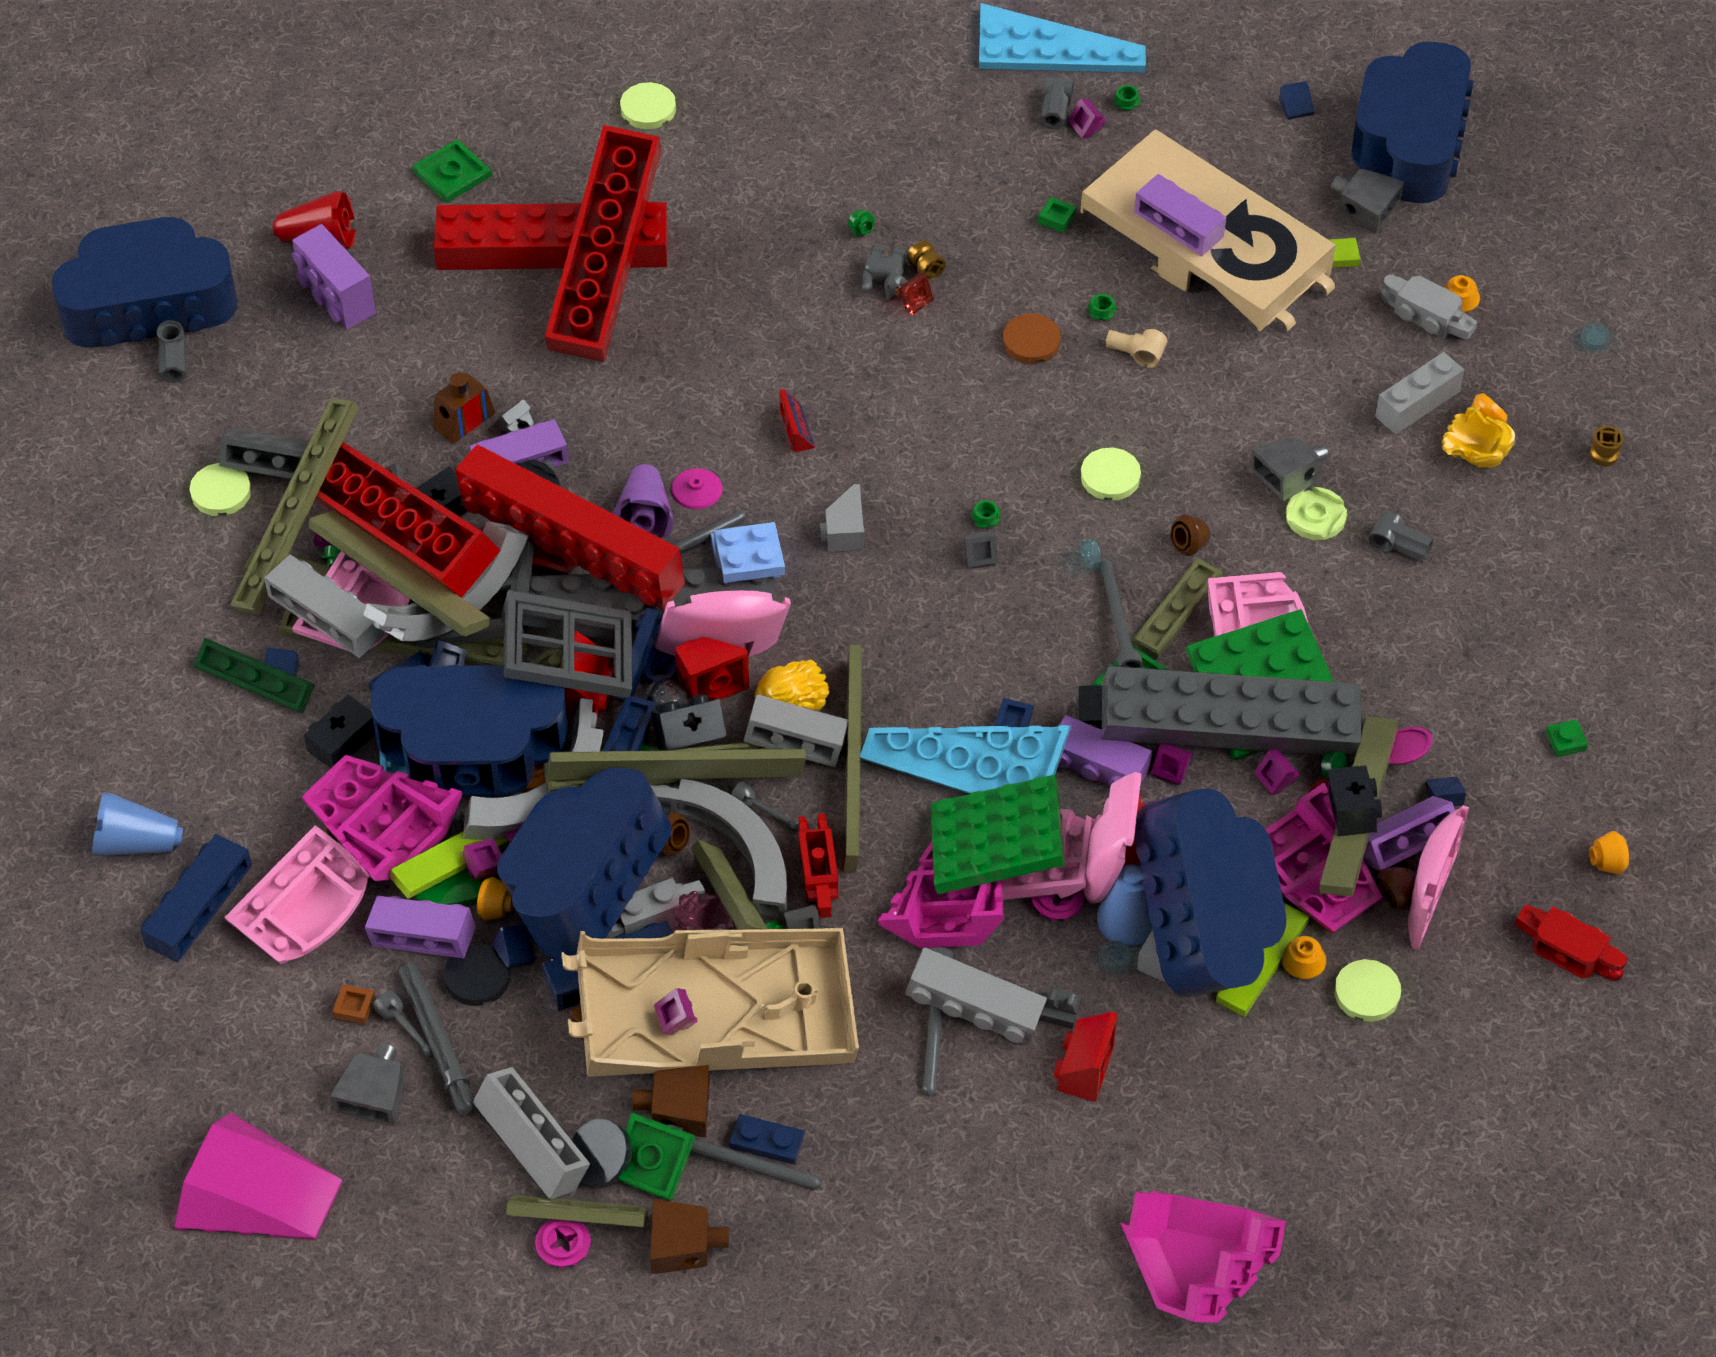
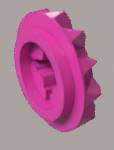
(1066, 908)
(570, 1230)

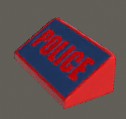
(795, 422)

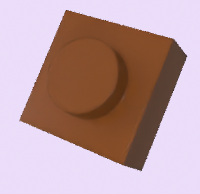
(353, 1004)

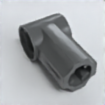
(1056, 98)
(172, 351)
(1393, 534)

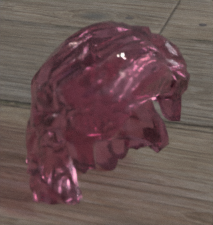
(702, 914)

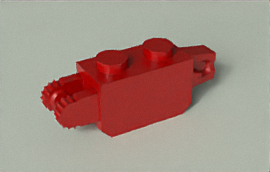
(818, 864)
(1571, 943)

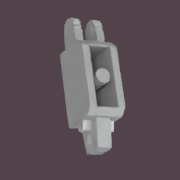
(1428, 306)
(653, 905)

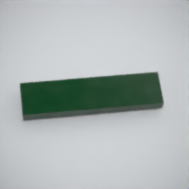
(253, 675)

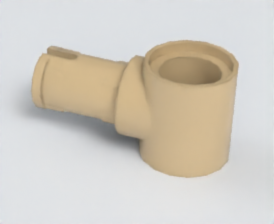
(1143, 348)

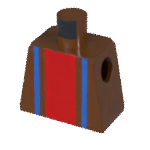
(461, 407)

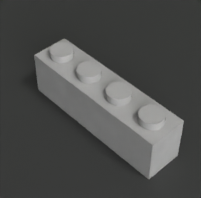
(322, 605)
(975, 996)
(531, 1133)

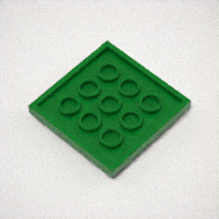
(1268, 648)
(996, 834)

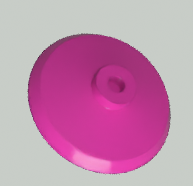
(696, 488)
(1410, 745)

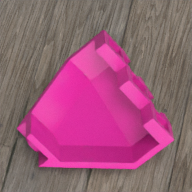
(1199, 1251)

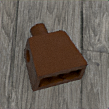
(678, 1098)
(682, 1237)

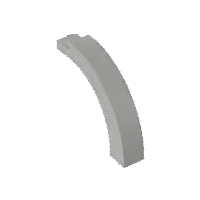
(416, 623)
(495, 816)
(743, 828)

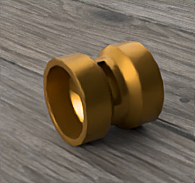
(923, 257)
(1606, 446)

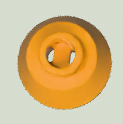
(1467, 289)
(1488, 407)
(1610, 853)
(493, 900)
(1304, 958)

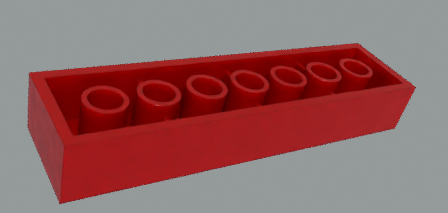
(529, 236)
(603, 243)
(406, 520)
(571, 527)

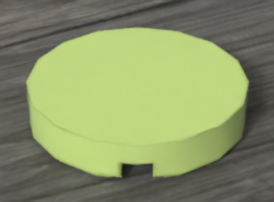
(648, 105)
(1110, 473)
(220, 490)
(1319, 521)
(1367, 990)

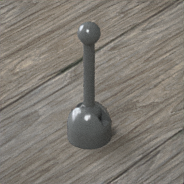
(747, 795)
(390, 1007)

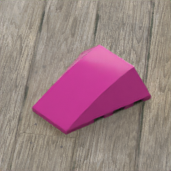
(380, 813)
(1300, 853)
(943, 919)
(254, 1186)

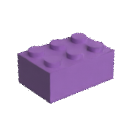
(333, 277)

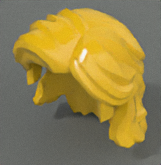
(1478, 439)
(795, 684)

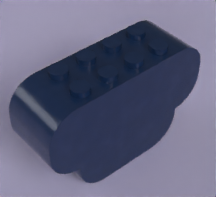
(1413, 118)
(140, 277)
(467, 726)
(583, 857)
(1208, 891)

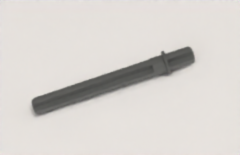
(455, 1082)

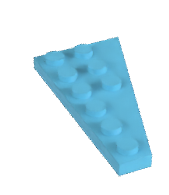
(1033, 43)
(968, 756)

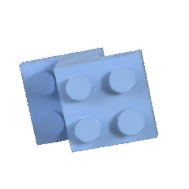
(748, 552)

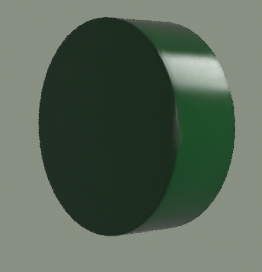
(1333, 760)

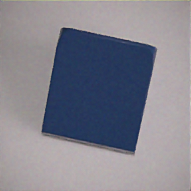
(1296, 100)
(283, 659)
(1447, 789)
(514, 945)

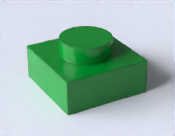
(1057, 215)
(1567, 738)

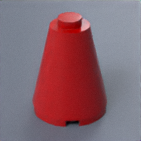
(331, 211)

